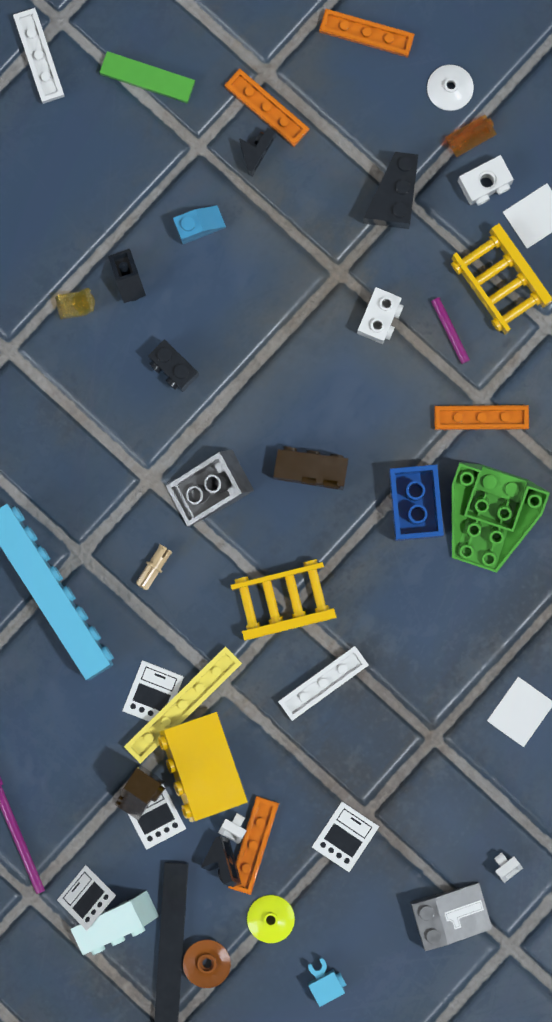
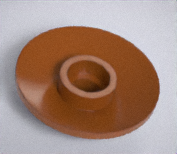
(206, 976)

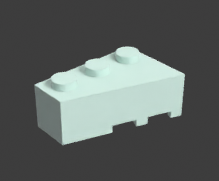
(115, 924)

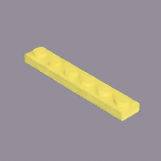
(183, 703)

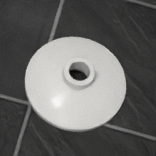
(447, 98)

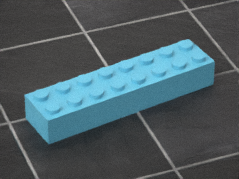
(51, 596)

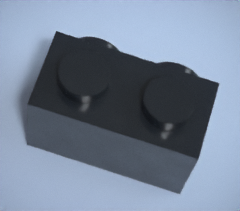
(173, 365)

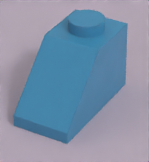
(198, 223)

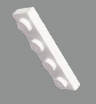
(38, 55)
(323, 683)

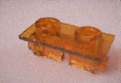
(471, 135)

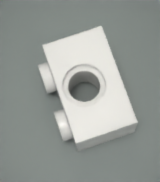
(494, 170)

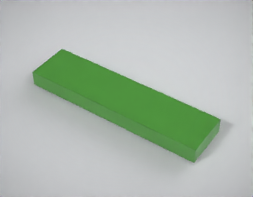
(147, 77)

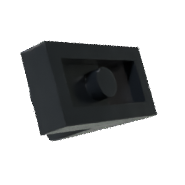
(254, 155)
(222, 857)

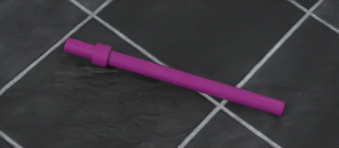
(20, 843)

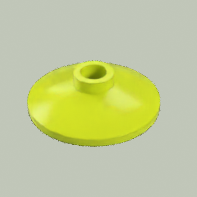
(270, 906)

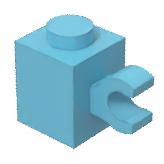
(326, 985)

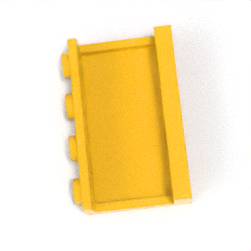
(202, 767)

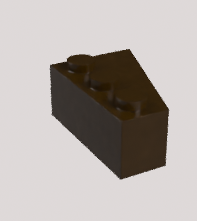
(311, 468)
(139, 792)

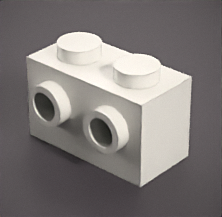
(379, 316)

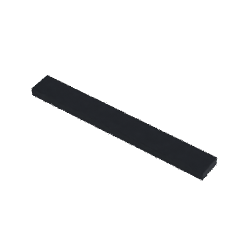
(171, 942)

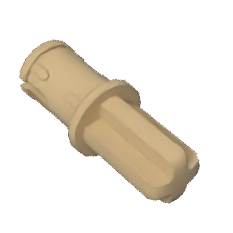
(153, 567)

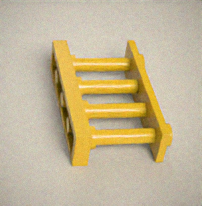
(524, 277)
(276, 623)

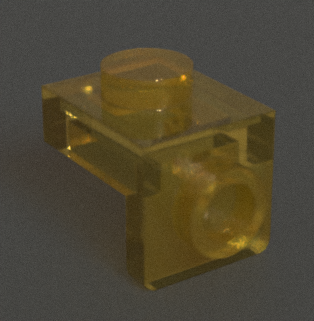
(75, 304)

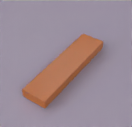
(366, 33)
(266, 107)
(481, 417)
(254, 843)

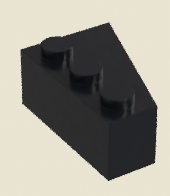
(395, 194)

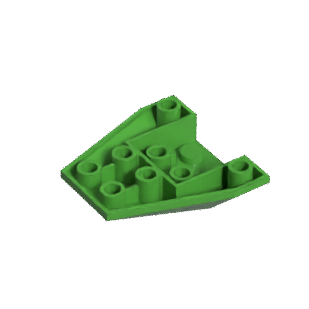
(492, 514)

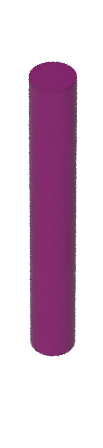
(450, 330)

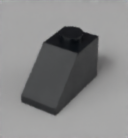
(127, 276)

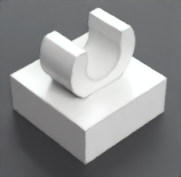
(233, 829)
(507, 868)

